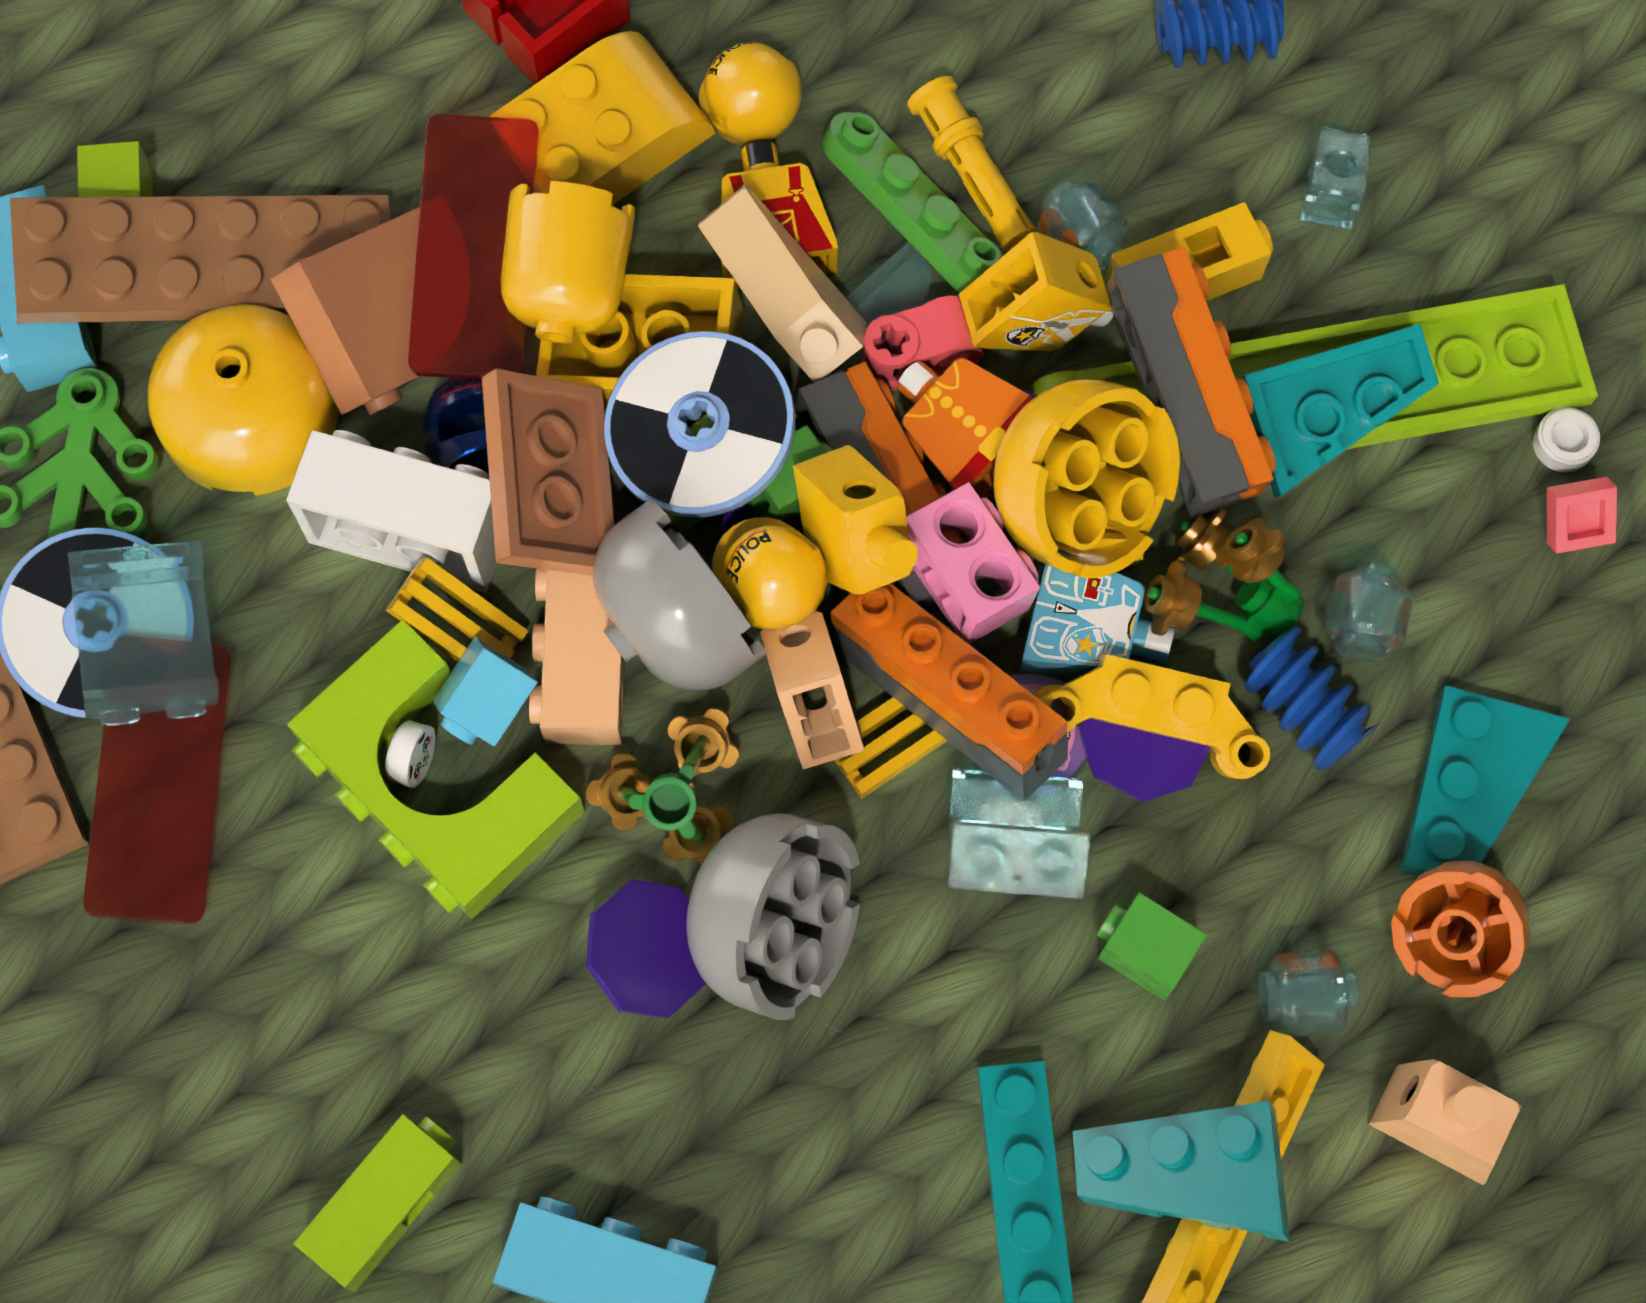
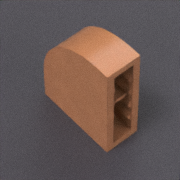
(357, 312)

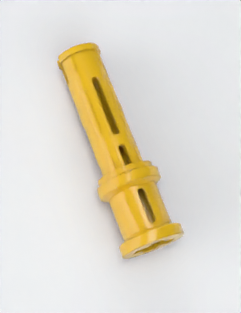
(959, 140)

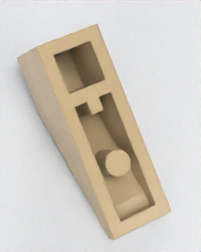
(784, 285)

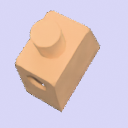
(802, 661)
(1446, 1116)

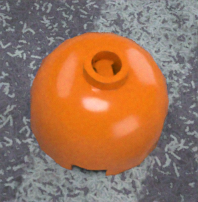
(1462, 928)

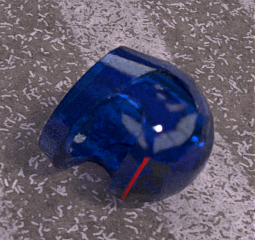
(456, 424)

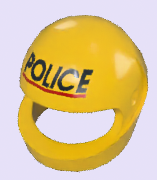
(751, 93)
(770, 572)

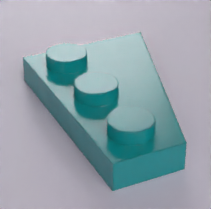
(1335, 398)
(1474, 775)
(1189, 1166)

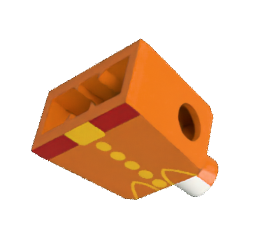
(960, 419)

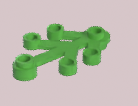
(75, 465)

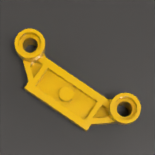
(1166, 705)

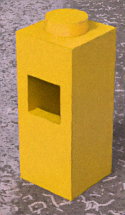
(1226, 245)

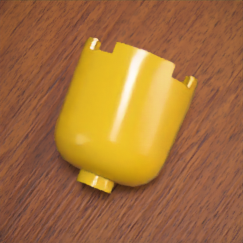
(565, 258)

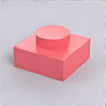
(1581, 515)

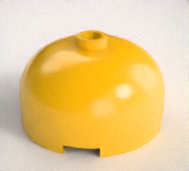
(242, 428)
(1083, 461)

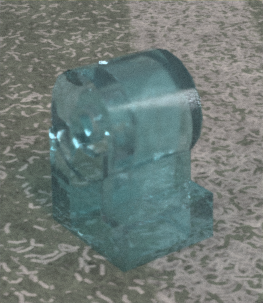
(1336, 178)

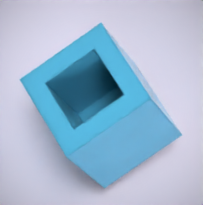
(483, 694)

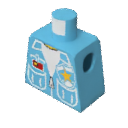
(1085, 618)

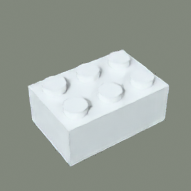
(394, 507)

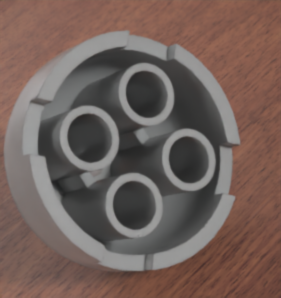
(669, 605)
(744, 905)

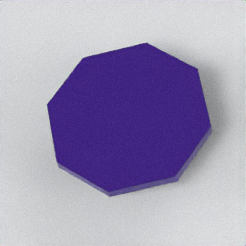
(1140, 761)
(642, 949)

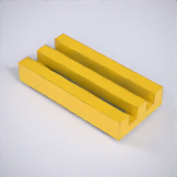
(463, 594)
(869, 723)

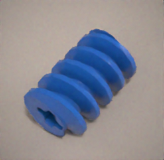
(1218, 25)
(1308, 699)

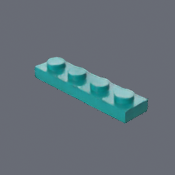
(1024, 1184)

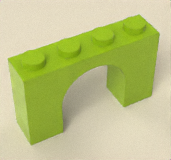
(464, 853)

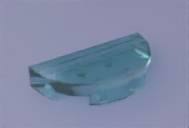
(894, 287)

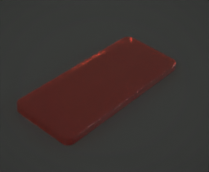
(457, 299)
(156, 814)

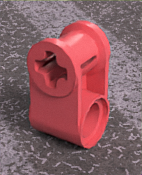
(926, 333)

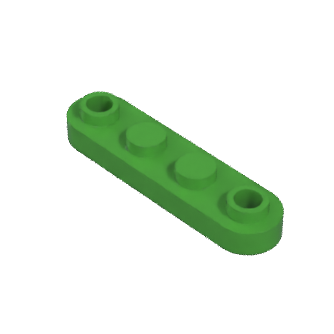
(908, 199)

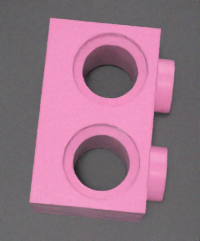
(952, 568)

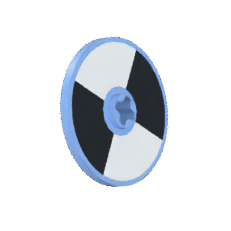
(722, 464)
(39, 618)

